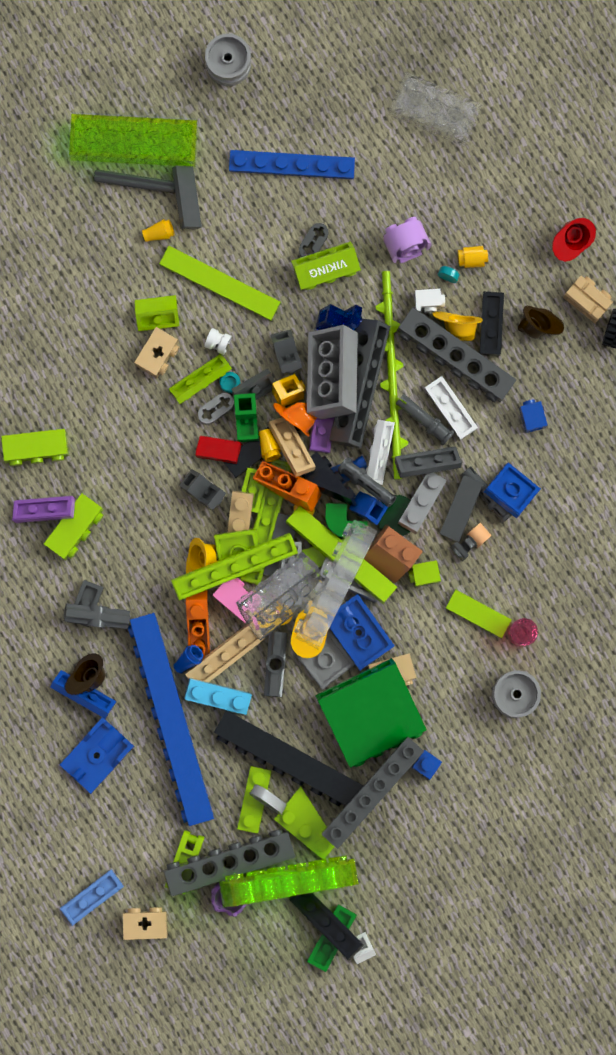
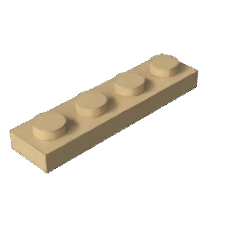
(224, 655)

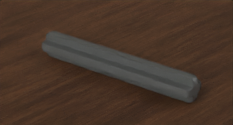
(134, 181)

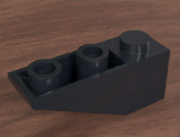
(328, 481)

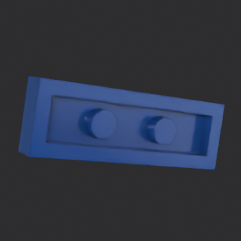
(92, 700)

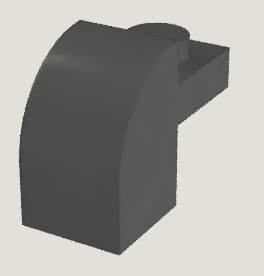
(286, 351)
(202, 489)

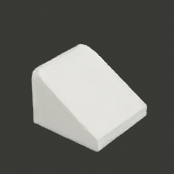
(366, 951)

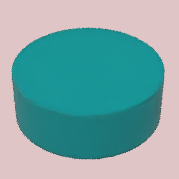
(448, 274)
(229, 381)

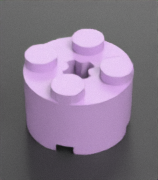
(406, 240)

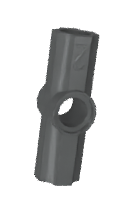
(96, 616)
(274, 678)

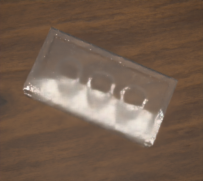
(280, 595)

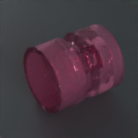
(523, 632)

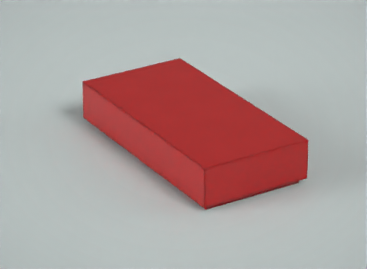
(218, 449)

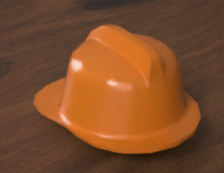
(297, 416)

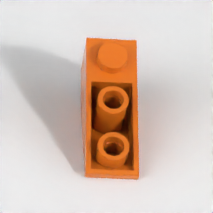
(285, 484)
(198, 621)

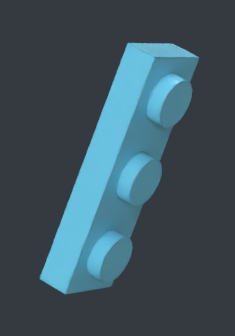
(217, 696)

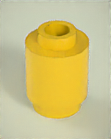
(472, 257)

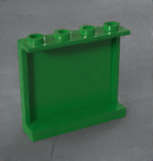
(371, 713)

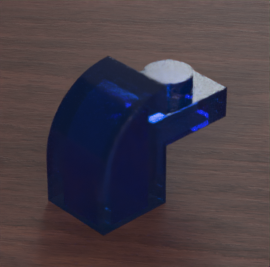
(333, 316)

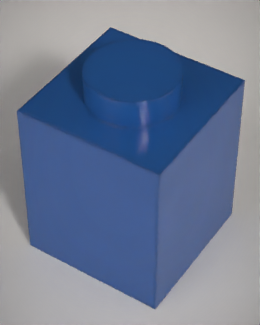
(533, 416)
(368, 508)
(427, 765)

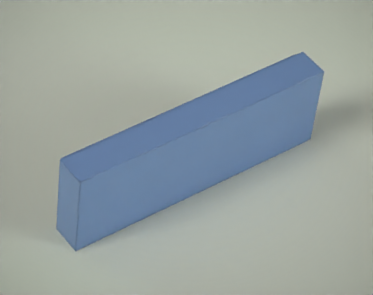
(91, 897)

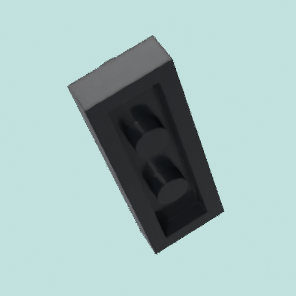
(492, 323)

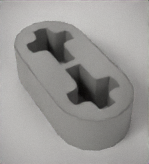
(212, 404)
(268, 799)

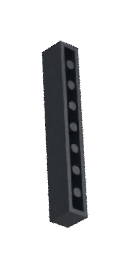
(286, 759)

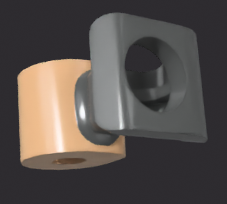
(475, 537)

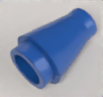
(189, 658)

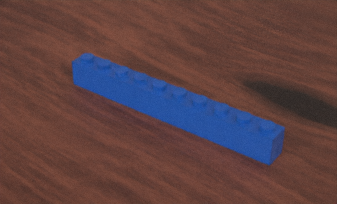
(171, 718)

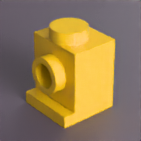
(285, 385)

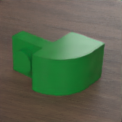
(246, 417)
(337, 518)

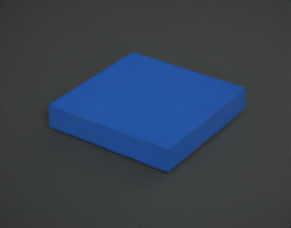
(512, 490)

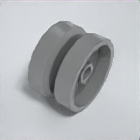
(228, 72)
(503, 694)

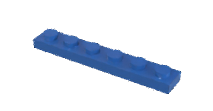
(291, 164)

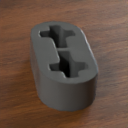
(309, 239)

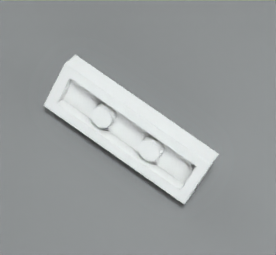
(450, 408)
(380, 450)

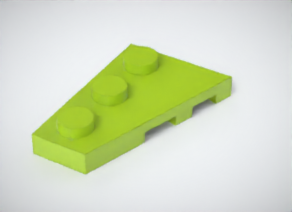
(305, 823)

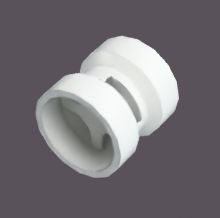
(217, 341)

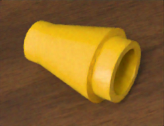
(159, 231)
(269, 446)

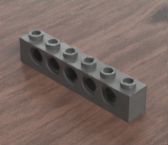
(372, 340)
(485, 367)
(372, 792)
(282, 852)

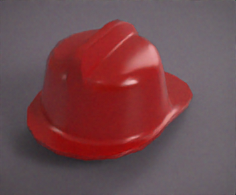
(573, 239)

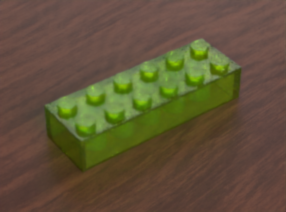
(133, 140)
(285, 883)

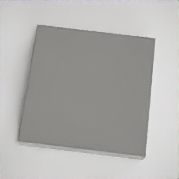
(329, 663)

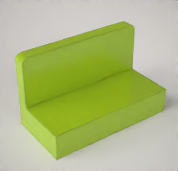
(156, 312)

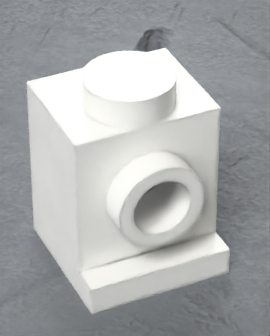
(429, 300)

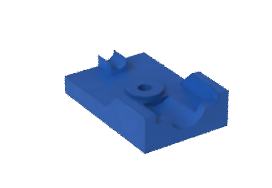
(371, 643)
(112, 749)

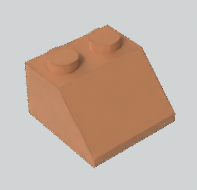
(392, 554)

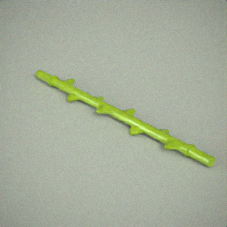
(392, 365)

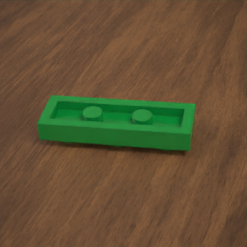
(324, 950)

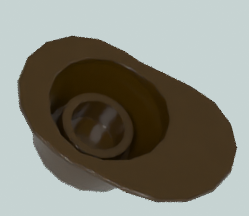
(539, 322)
(87, 675)

